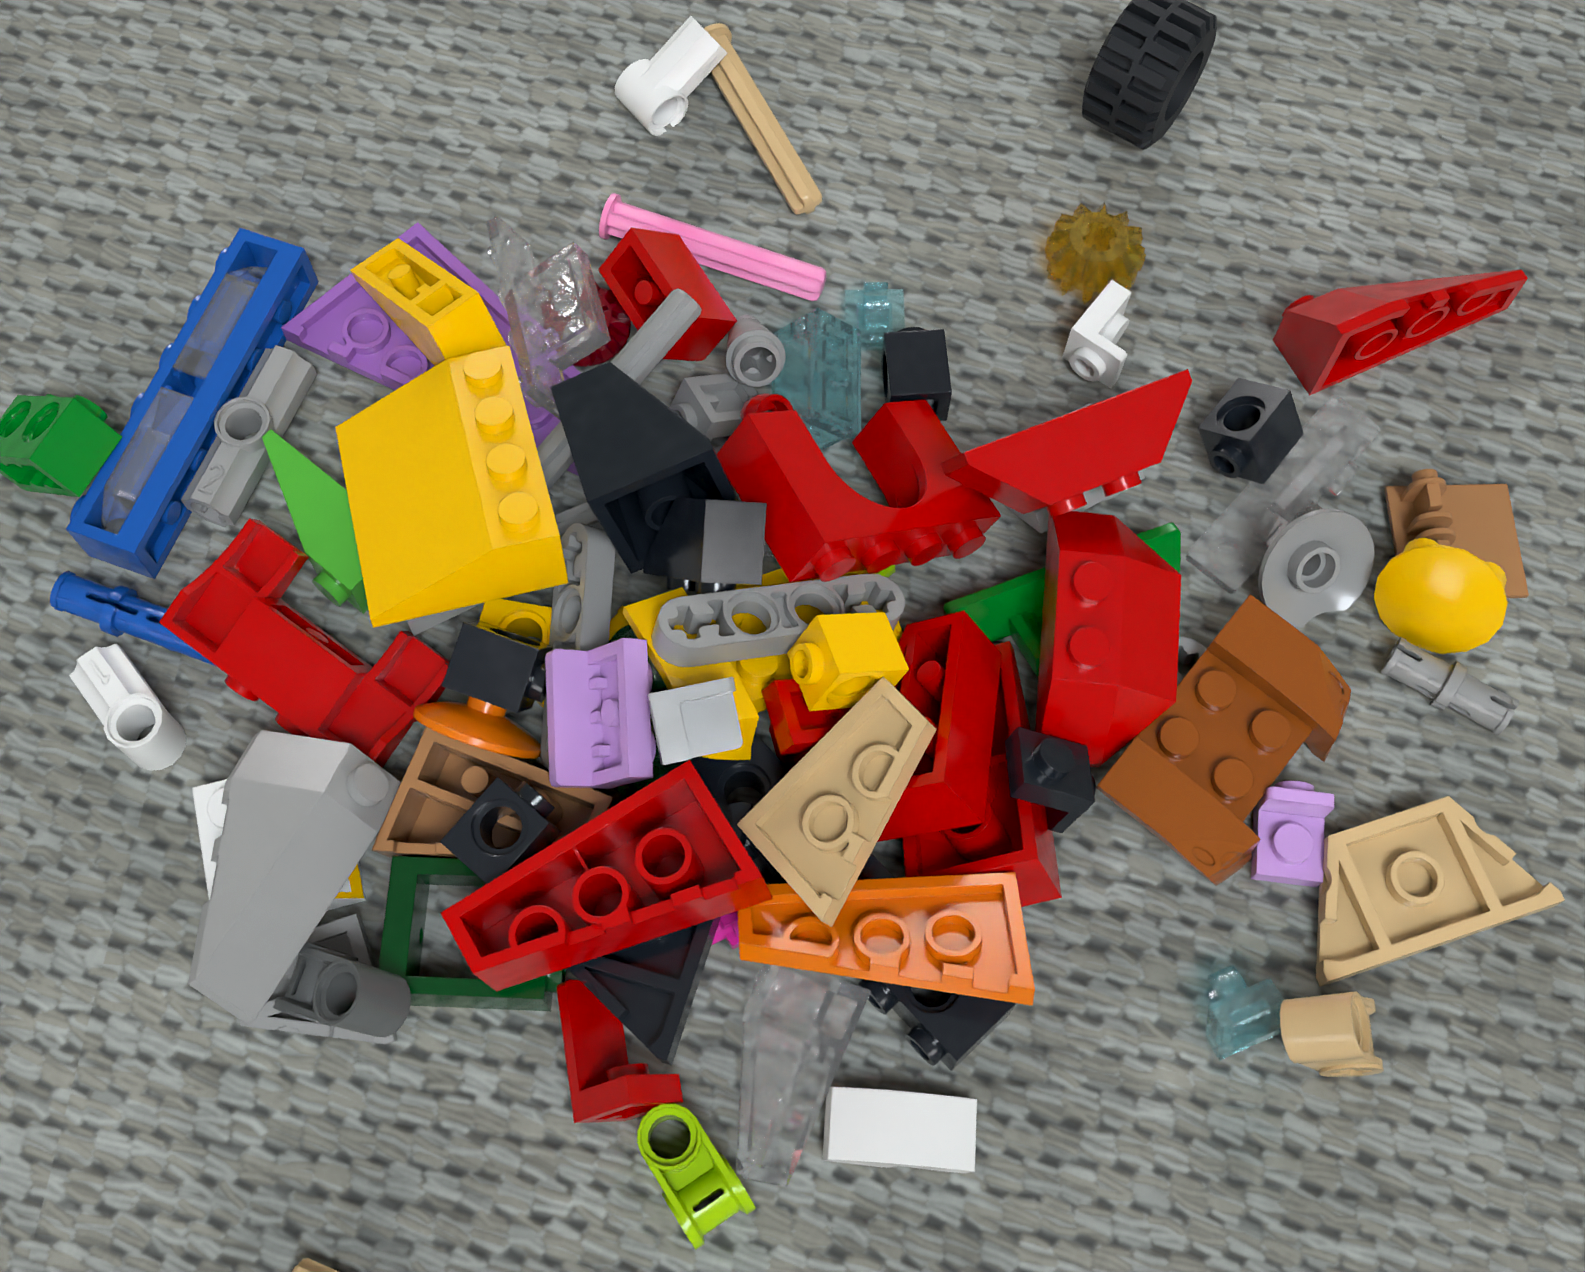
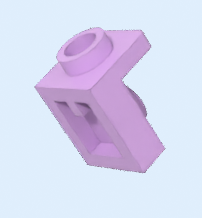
(1291, 834)

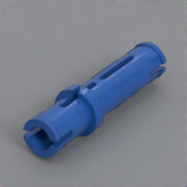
(117, 611)

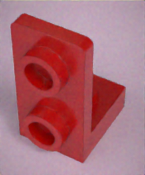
(792, 725)
(597, 1063)

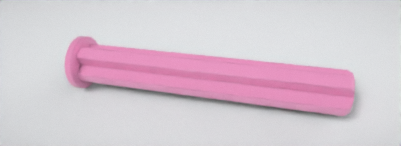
(719, 250)

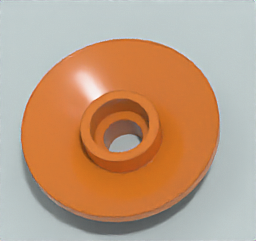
(479, 726)

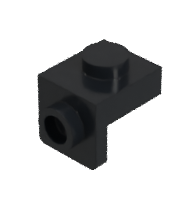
(1051, 775)

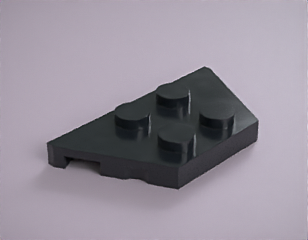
(657, 980)

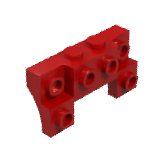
(289, 662)

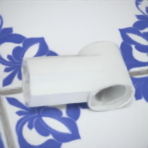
(659, 87)
(128, 707)

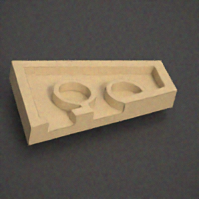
(839, 797)

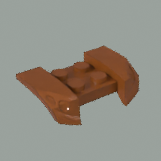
(1229, 738)

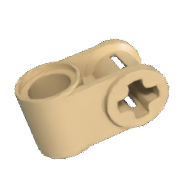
(1331, 1034)

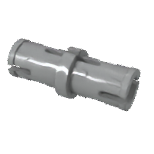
(1450, 686)

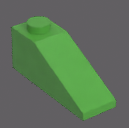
(322, 522)

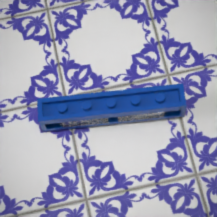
(136, 498)

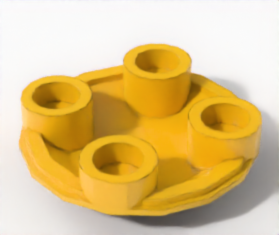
(1441, 597)

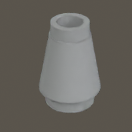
(753, 353)

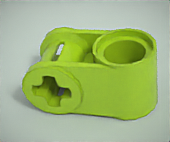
(693, 1176)

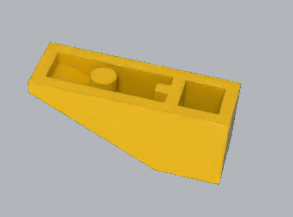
(428, 303)

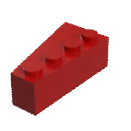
(610, 885)

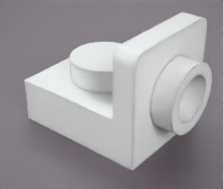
(1093, 337)

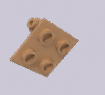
(1459, 517)

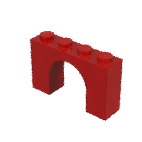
(828, 528)

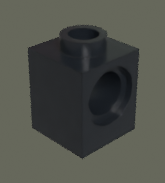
(917, 368)
(1251, 430)
(498, 667)
(472, 835)

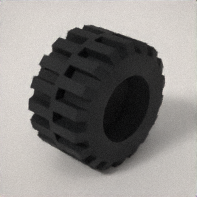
(1148, 68)

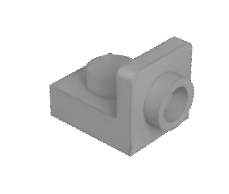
(712, 403)

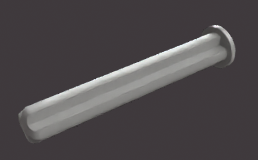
(636, 361)

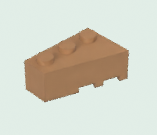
(448, 780)

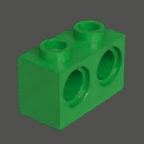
(54, 443)

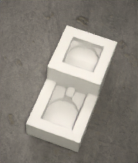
(900, 1129)

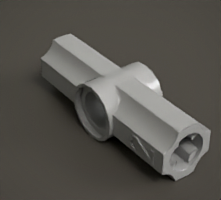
(234, 464)

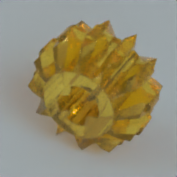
(1093, 250)

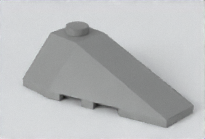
(287, 846)

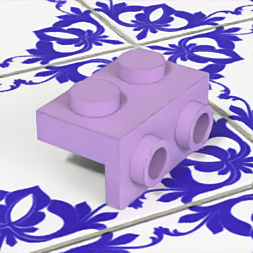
(599, 715)

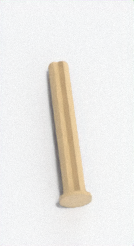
(762, 127)

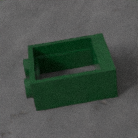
(404, 941)

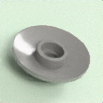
(1316, 566)

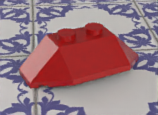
(1077, 451)
(1105, 634)

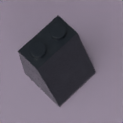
(634, 457)

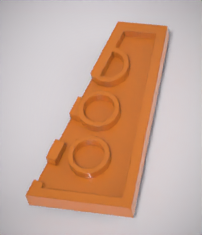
(903, 931)

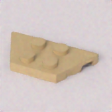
(1414, 887)

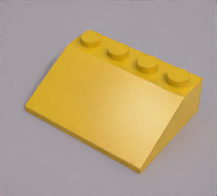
(449, 492)

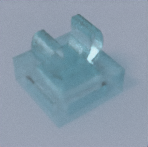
(874, 312)
(1239, 1013)

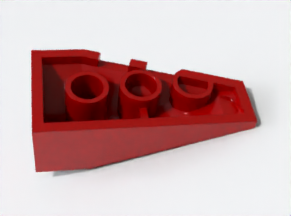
(1372, 324)
(1013, 829)

